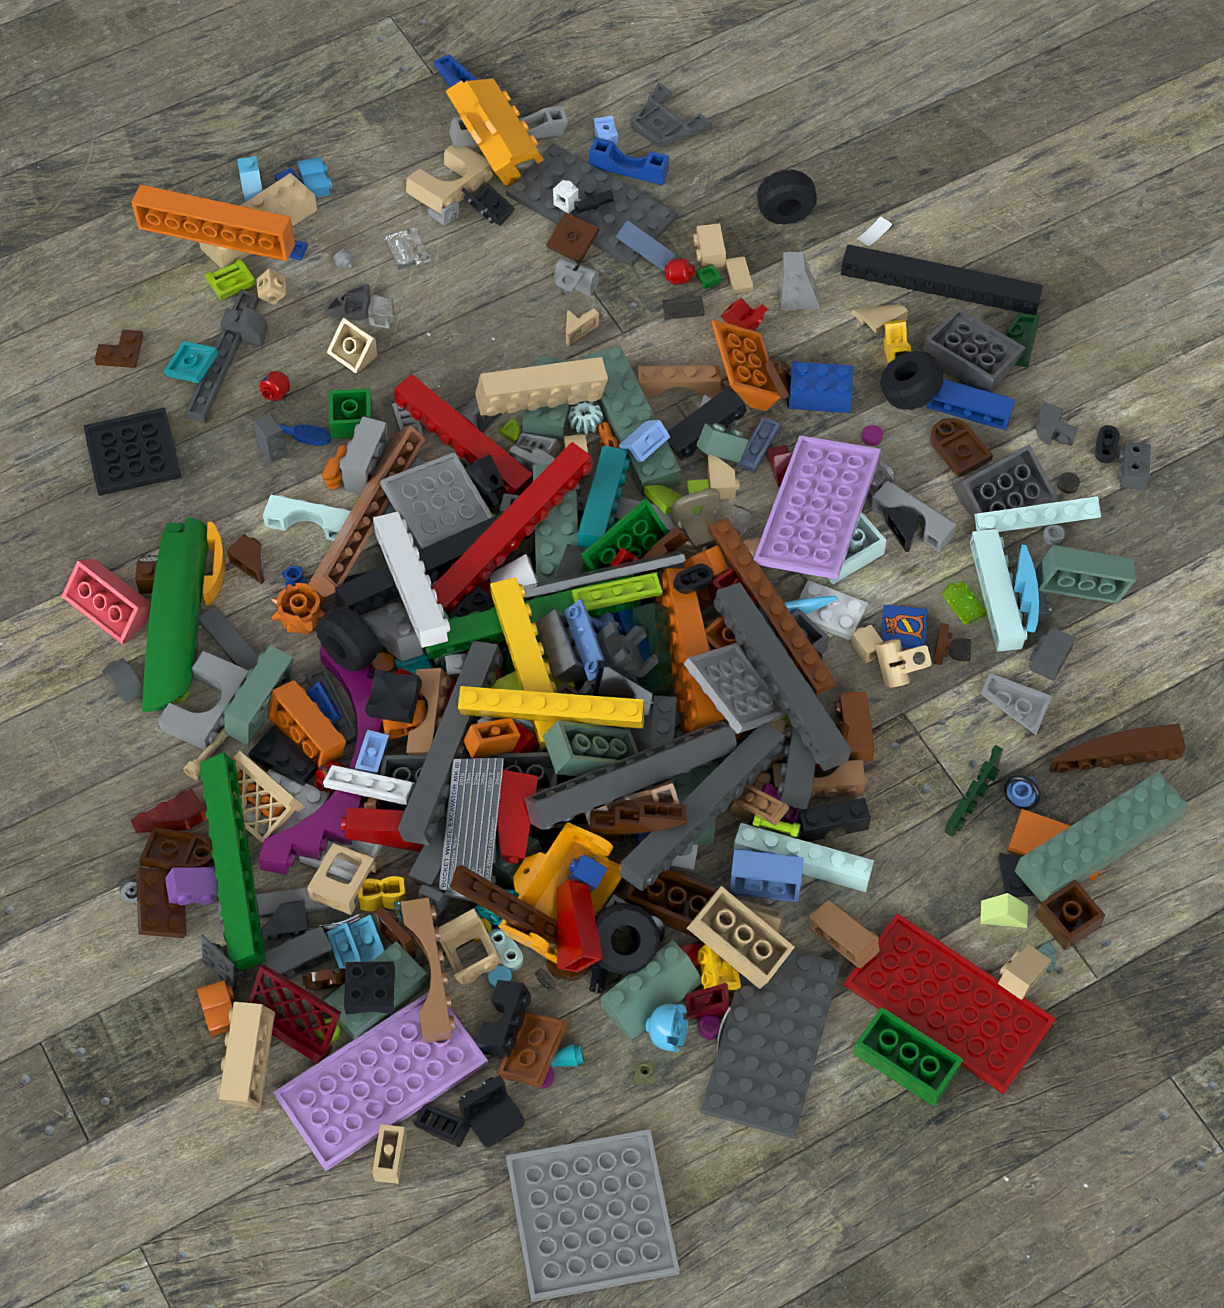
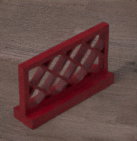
(286, 1028)

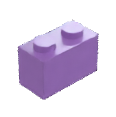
(192, 885)

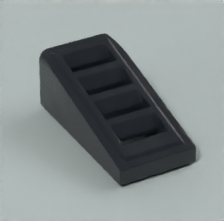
(456, 1131)

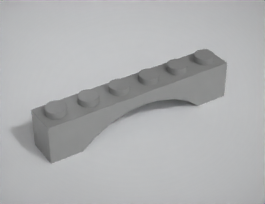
(542, 124)

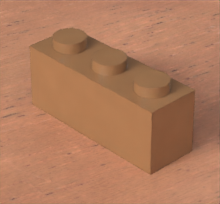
(844, 933)

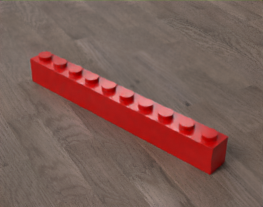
(512, 526)

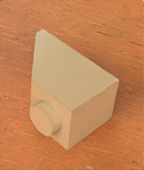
(722, 478)

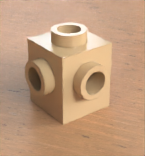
(271, 286)

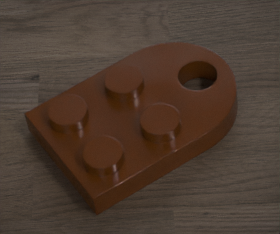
(959, 447)
(176, 849)

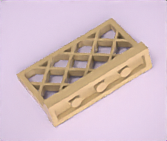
(270, 786)

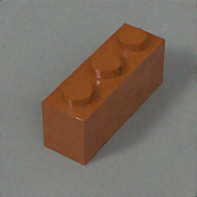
(855, 712)

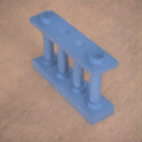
(584, 631)

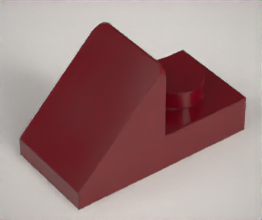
(779, 460)
(708, 1001)

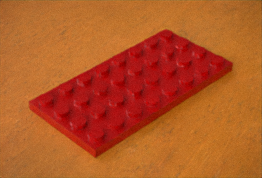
(951, 1002)

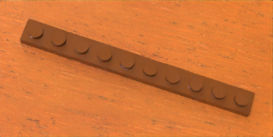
(772, 606)

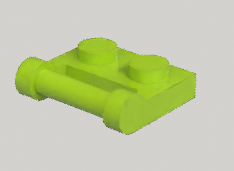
(229, 280)
(783, 828)

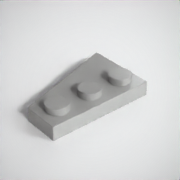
(1018, 701)

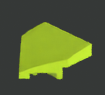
(662, 497)

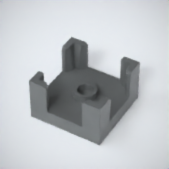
(622, 650)

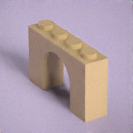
(438, 193)

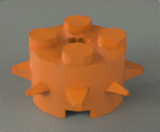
(299, 608)

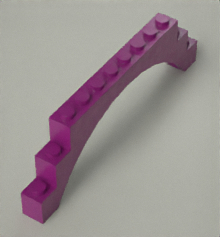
(312, 834)

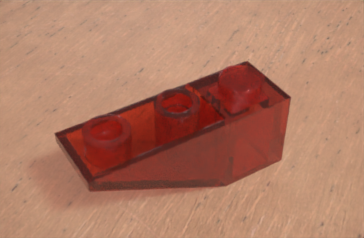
(176, 814)

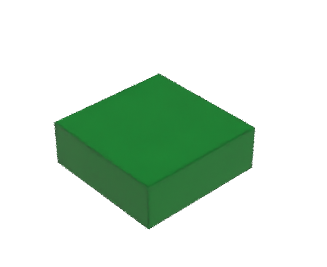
(708, 276)

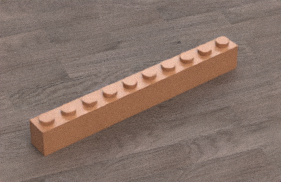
(360, 521)

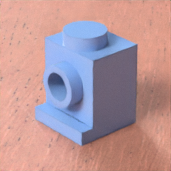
(605, 129)

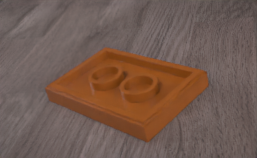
(534, 1050)

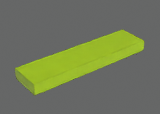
(618, 591)

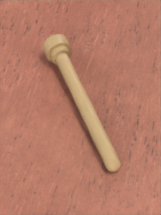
(193, 767)

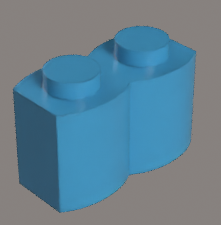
(314, 177)

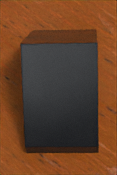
(902, 526)

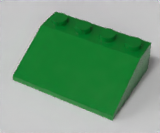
(634, 532)

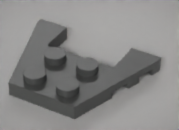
(661, 125)

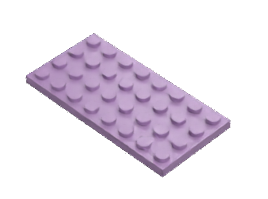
(817, 507)
(375, 1082)

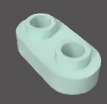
(507, 947)

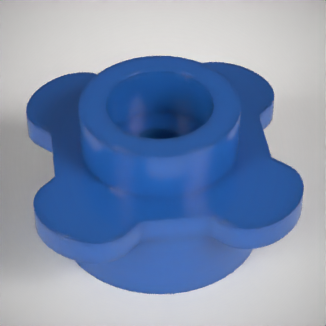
(291, 572)

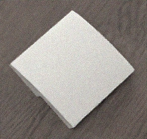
(519, 568)

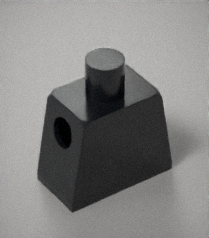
(486, 479)

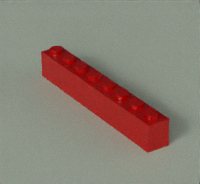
(459, 433)

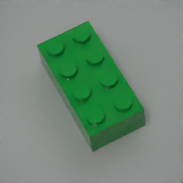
(907, 1056)

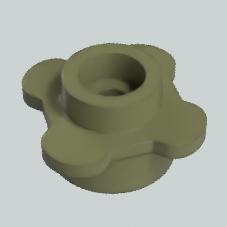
(641, 1078)

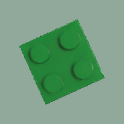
(347, 410)

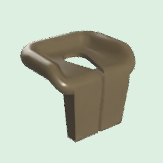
(697, 527)

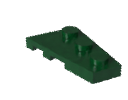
(1023, 332)

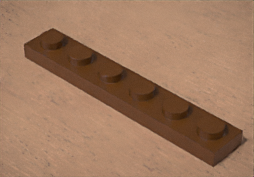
(504, 904)

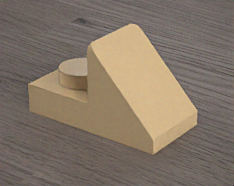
(578, 328)

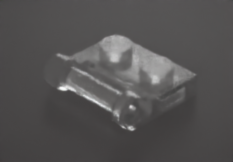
(402, 251)

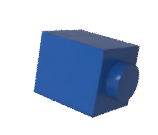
(586, 871)

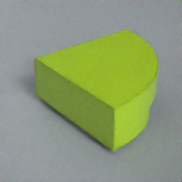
(510, 430)

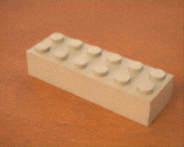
(284, 197)
(541, 386)

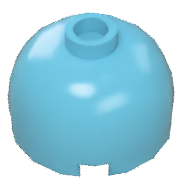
(667, 1027)

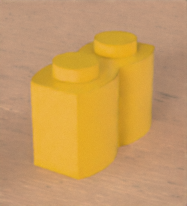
(381, 893)

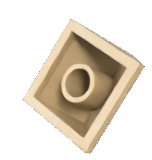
(352, 346)

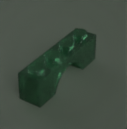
(655, 621)

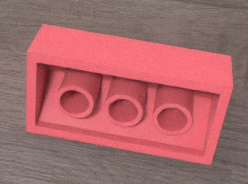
(106, 600)

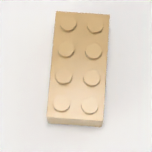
(740, 937)
(246, 1055)

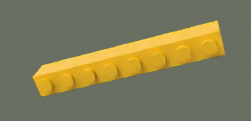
(523, 644)
(551, 707)

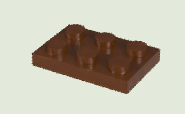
(155, 912)

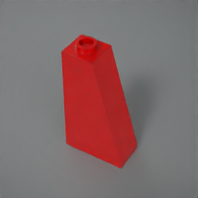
(513, 816)
(376, 827)
(576, 928)

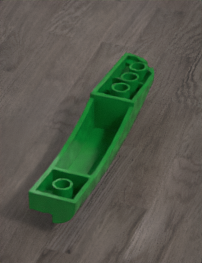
(174, 613)

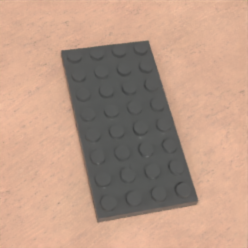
(536, 187)
(772, 1046)

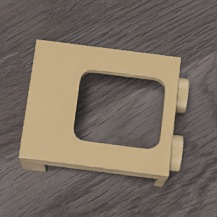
(335, 893)
(460, 932)

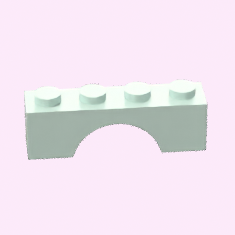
(284, 512)

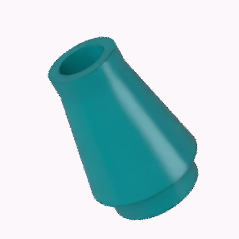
(569, 1056)

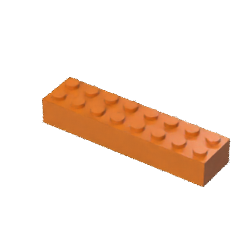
(213, 222)
(686, 640)

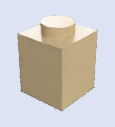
(864, 643)

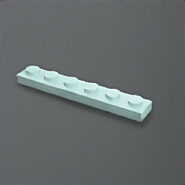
(1039, 515)

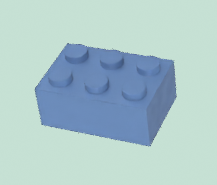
(766, 875)

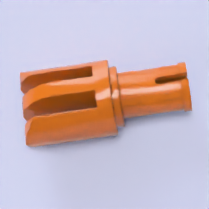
(607, 438)
(332, 473)

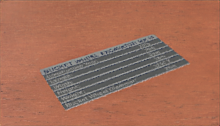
(471, 817)

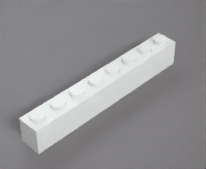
(411, 579)

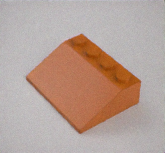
(744, 362)

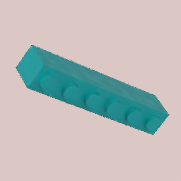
(603, 495)

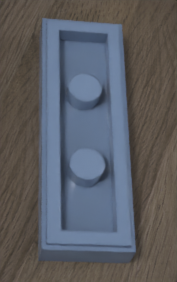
(645, 245)
(758, 444)

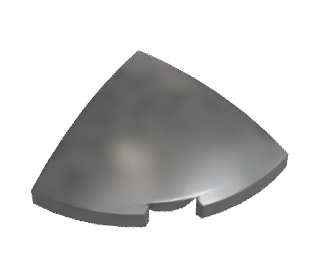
(351, 305)

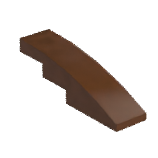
(667, 544)
(645, 818)

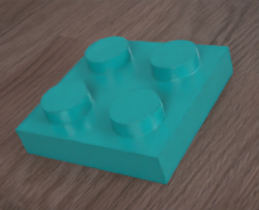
(191, 362)

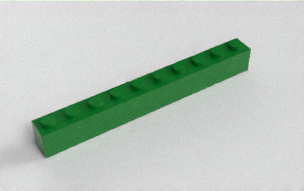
(487, 628)
(232, 862)

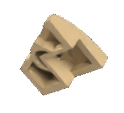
(876, 316)

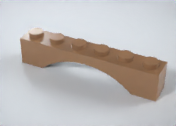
(433, 1016)

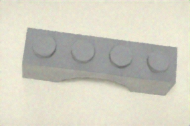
(936, 528)

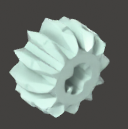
(585, 417)

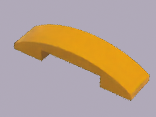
(214, 582)

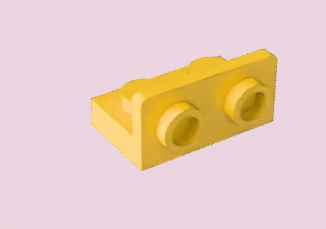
(716, 970)

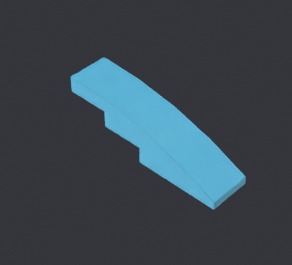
(1027, 585)

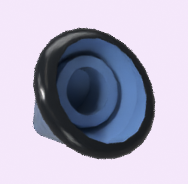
(1022, 791)

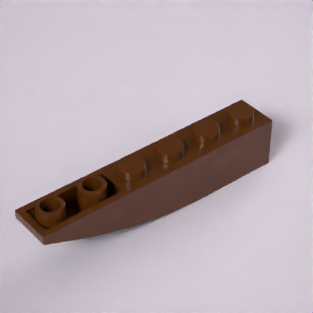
(1123, 748)

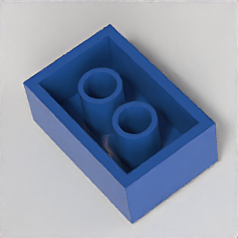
(821, 387)

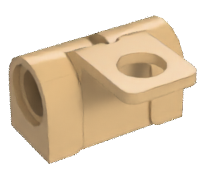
(897, 663)

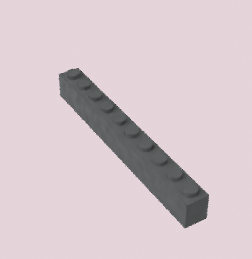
(782, 677)
(630, 774)
(434, 780)
(703, 806)

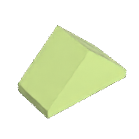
(1004, 911)

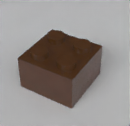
(1070, 915)

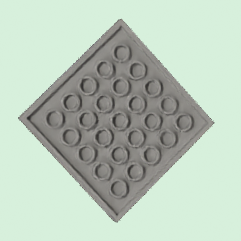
(591, 1215)

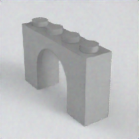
(204, 727)

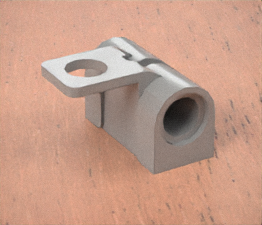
(575, 276)

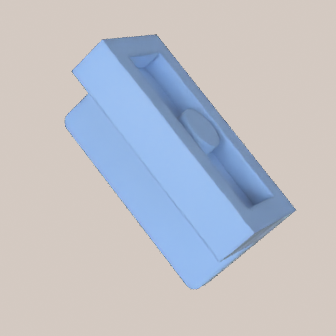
(645, 439)
(372, 752)

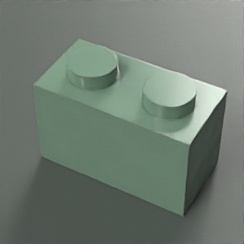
(722, 442)

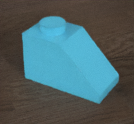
(249, 177)

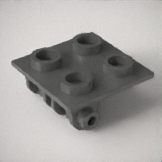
(215, 958)

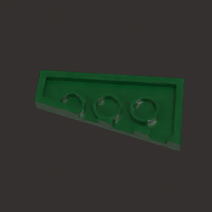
(988, 772)

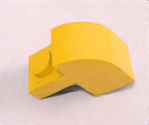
(895, 339)

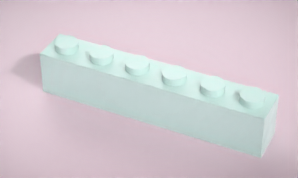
(997, 590)
(818, 861)

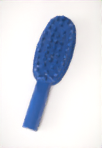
(308, 434)

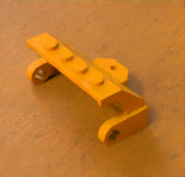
(495, 126)
(550, 871)

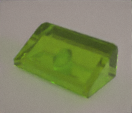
(963, 602)

